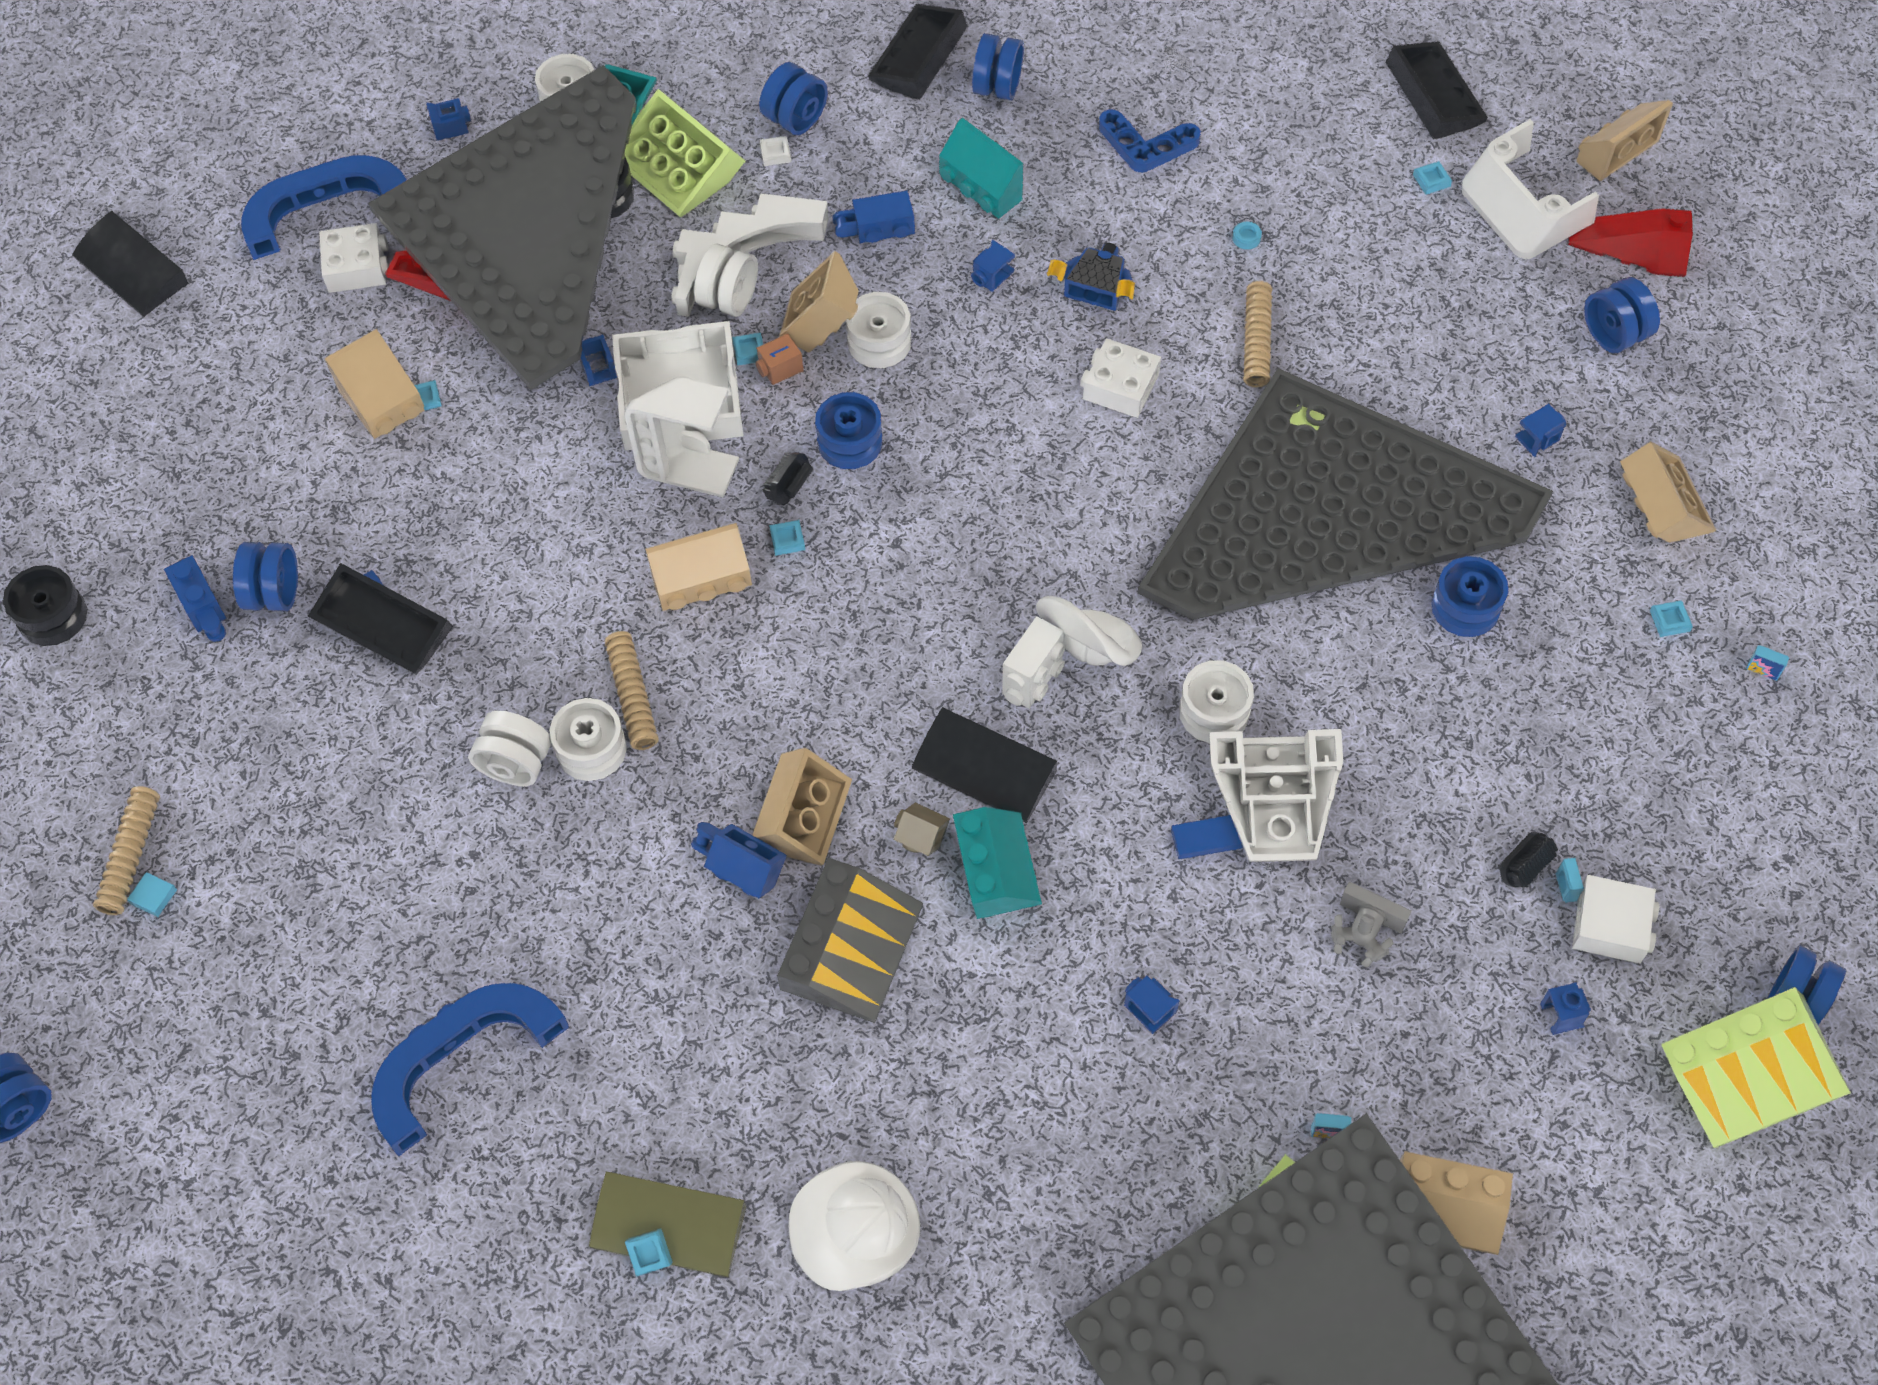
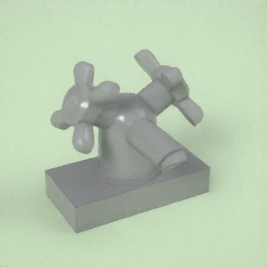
(1371, 914)

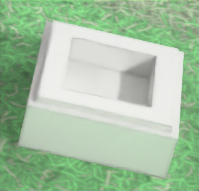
(775, 151)

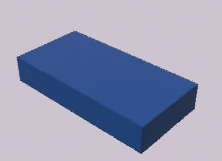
(1205, 837)

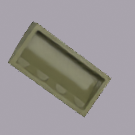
(696, 1224)

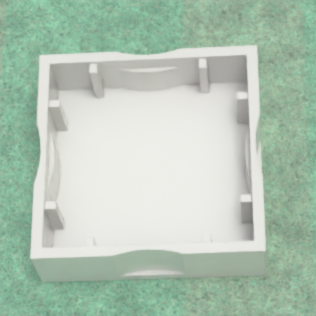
(696, 351)

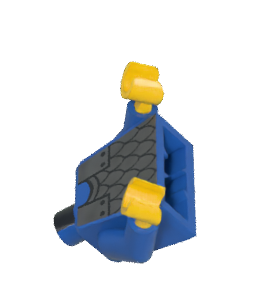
(1095, 277)

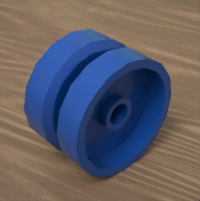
(997, 66)
(793, 98)
(1622, 315)
(849, 430)
(265, 576)
(1469, 596)
(1818, 989)
(22, 1096)

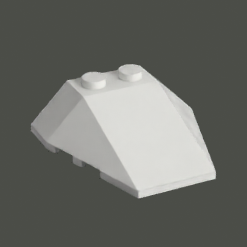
(1278, 790)

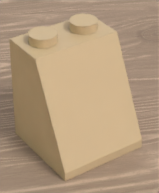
(374, 384)

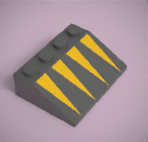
(849, 941)

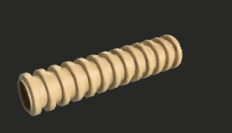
(1257, 334)
(631, 690)
(126, 850)

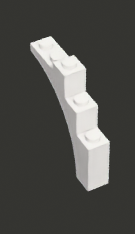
(771, 222)

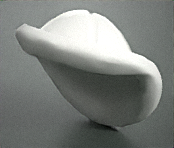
(1091, 634)
(853, 1226)

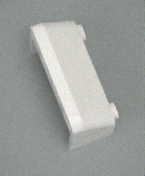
(1511, 209)
(670, 452)

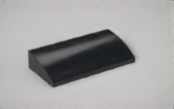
(919, 50)
(1435, 88)
(129, 264)
(380, 619)
(984, 764)

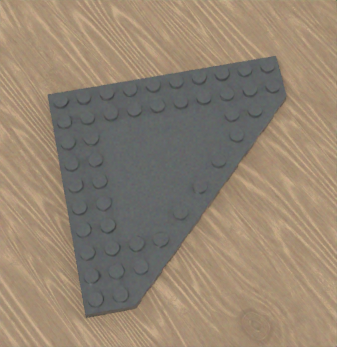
(523, 222)
(1331, 506)
(1313, 1282)

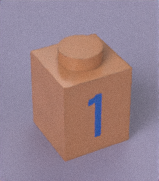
(779, 359)

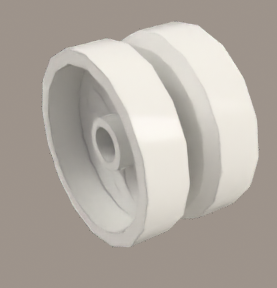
(560, 72)
(726, 280)
(879, 330)
(1215, 699)
(588, 739)
(510, 748)

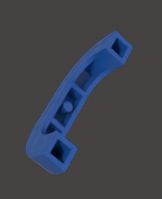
(308, 188)
(444, 1034)

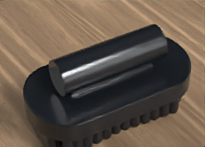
(787, 478)
(1527, 860)

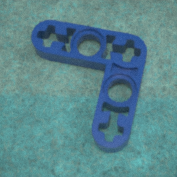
(1142, 148)

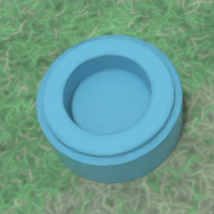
(1247, 235)

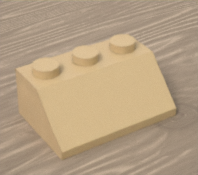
(1624, 138)
(820, 304)
(1666, 494)
(699, 567)
(802, 806)
(1466, 1197)

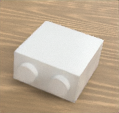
(353, 257)
(1120, 377)
(1033, 663)
(1615, 919)

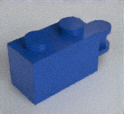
(876, 218)
(197, 598)
(739, 858)

